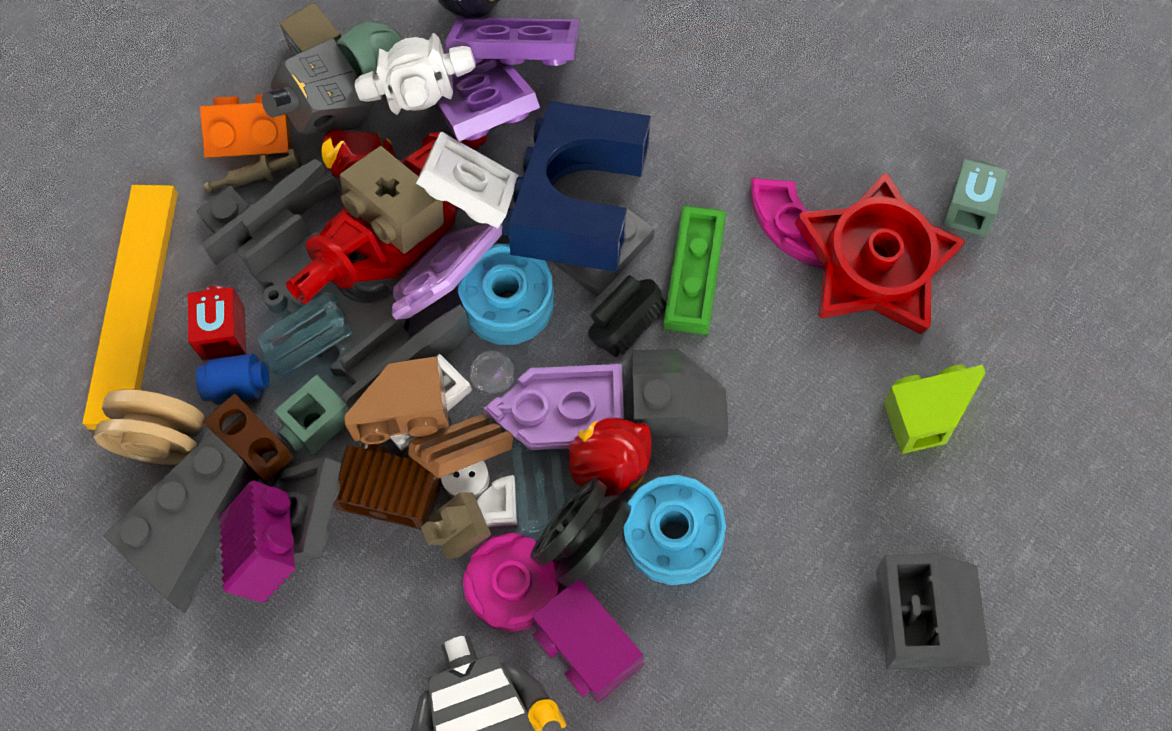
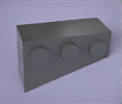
(177, 524)

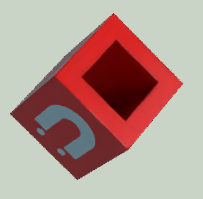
(216, 323)

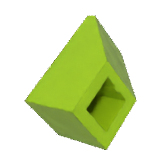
(930, 408)

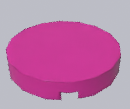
(506, 584)

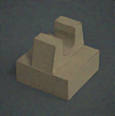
(457, 526)

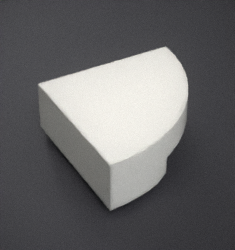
(499, 503)

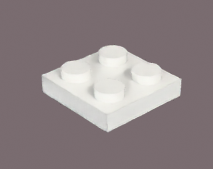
(468, 180)

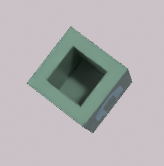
(975, 197)

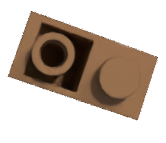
(401, 401)

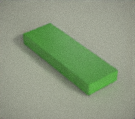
(695, 270)

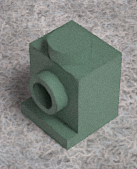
(309, 403)

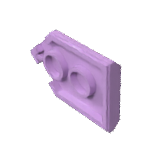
(442, 268)
(558, 402)

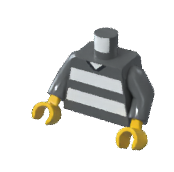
(483, 695)

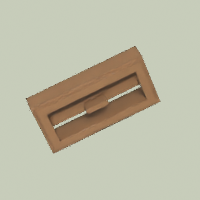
(460, 445)

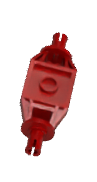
(347, 233)

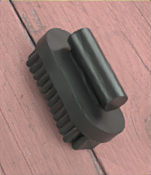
(626, 314)

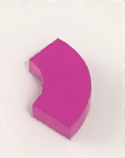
(776, 210)

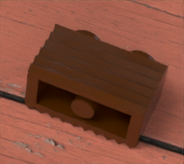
(386, 486)

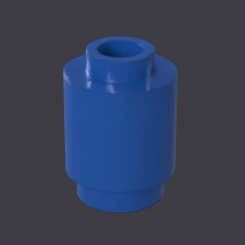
(231, 375)

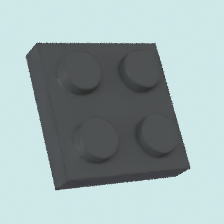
(311, 493)

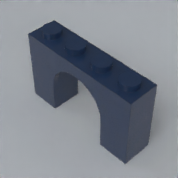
(567, 229)

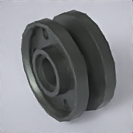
(581, 532)

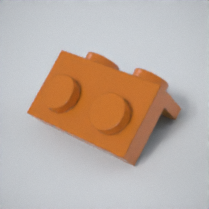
(242, 129)

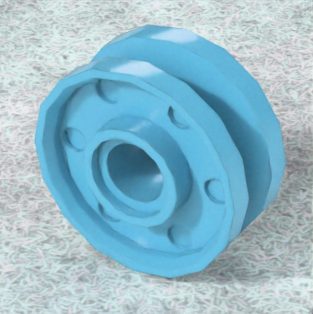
(511, 318)
(681, 501)

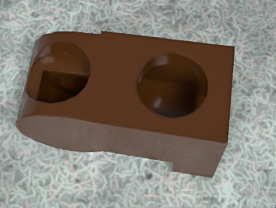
(249, 439)

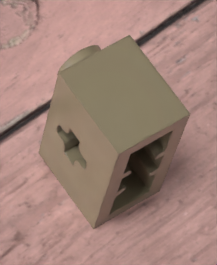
(390, 200)

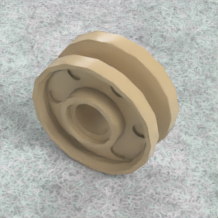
(148, 426)

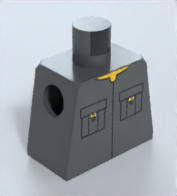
(317, 91)

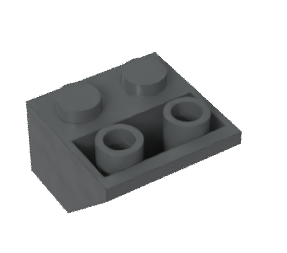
(931, 612)

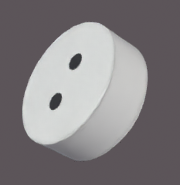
(469, 479)

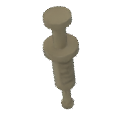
(256, 171)

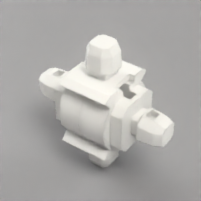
(415, 74)

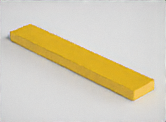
(132, 296)

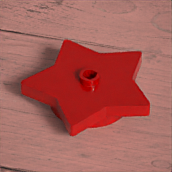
(878, 256)

